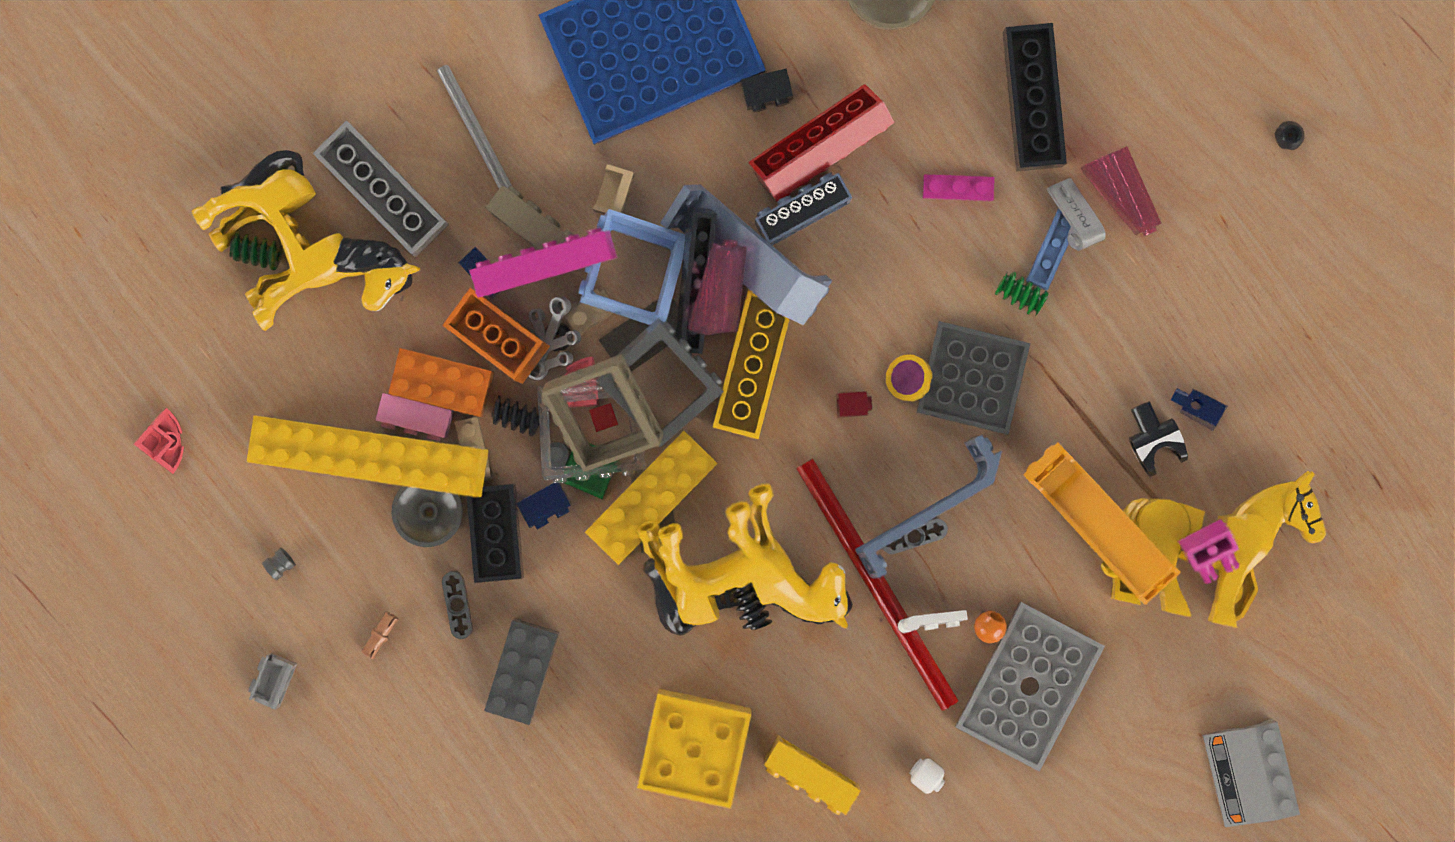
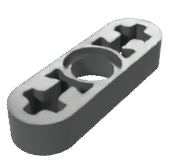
(454, 623)

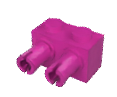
(1208, 546)

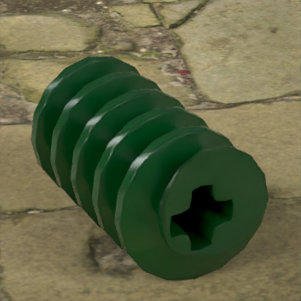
(255, 252)

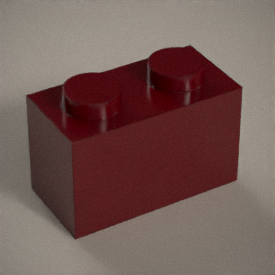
(853, 404)

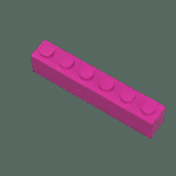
(543, 263)

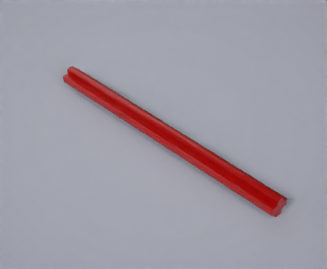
(877, 586)

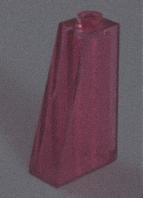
(1124, 190)
(720, 290)

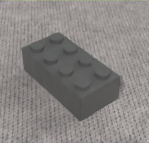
(521, 671)

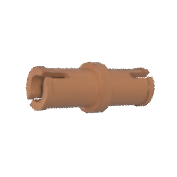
(379, 635)

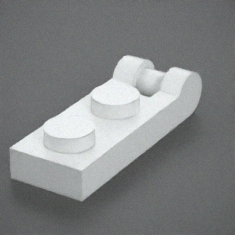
(931, 621)

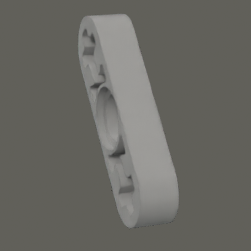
(933, 537)

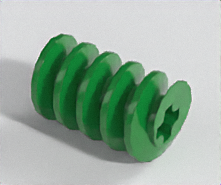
(1021, 293)

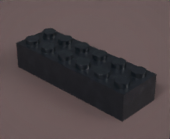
(1034, 97)

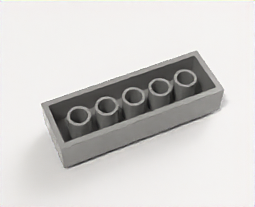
(380, 188)

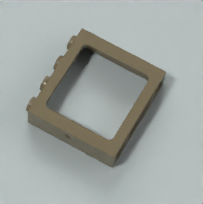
(593, 457)

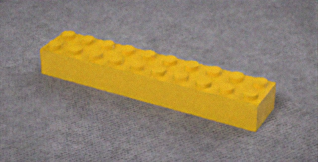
(367, 456)

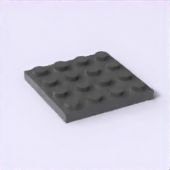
(974, 377)

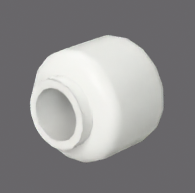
(927, 775)

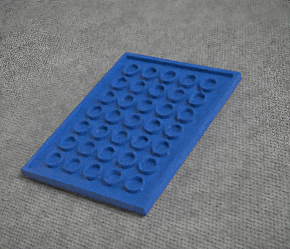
(647, 56)

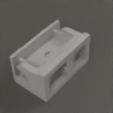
(272, 680)

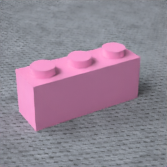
(414, 417)

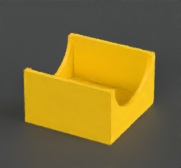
(694, 748)

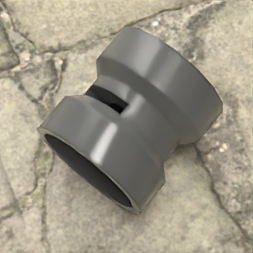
(278, 564)

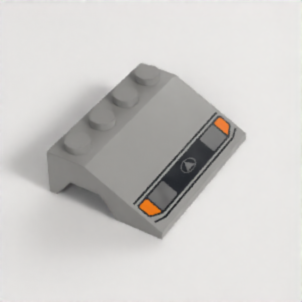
(1251, 774)

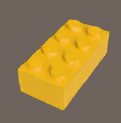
(811, 775)

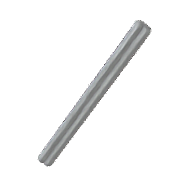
(473, 126)

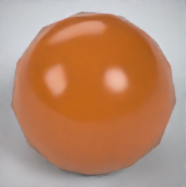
(990, 627)

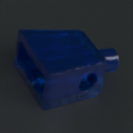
(1207, 415)

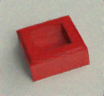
(603, 417)

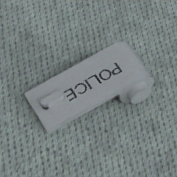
(1084, 223)

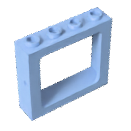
(648, 232)

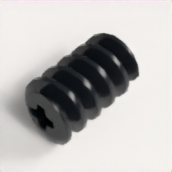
(515, 416)
(751, 606)

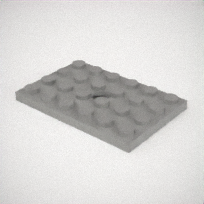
(1020, 722)

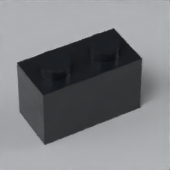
(767, 90)

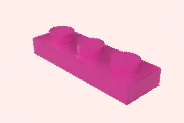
(958, 187)

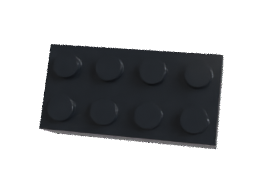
(495, 534)

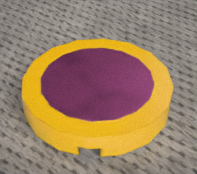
(909, 378)

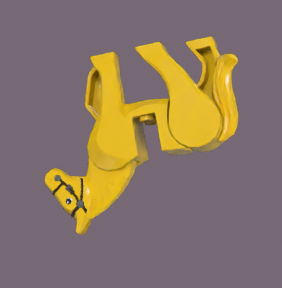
(1253, 529)

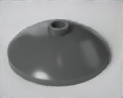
(419, 528)

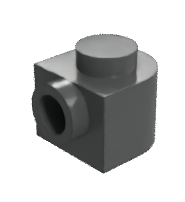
(559, 454)

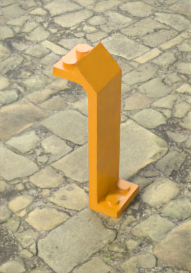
(1101, 523)

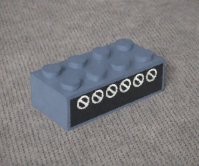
(804, 209)

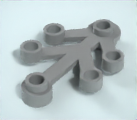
(549, 335)

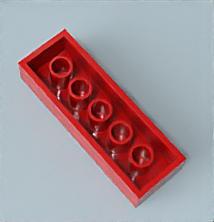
(821, 142)

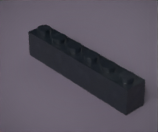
(697, 249)

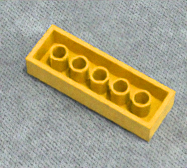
(751, 369)
(651, 496)

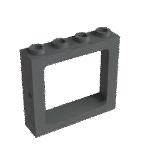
(654, 333)

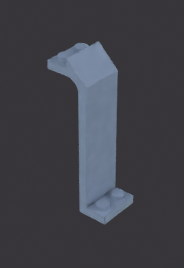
(766, 270)
(987, 465)

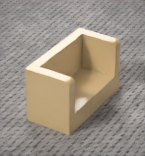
(614, 190)

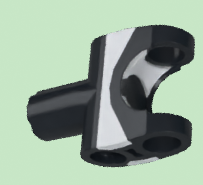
(1154, 436)

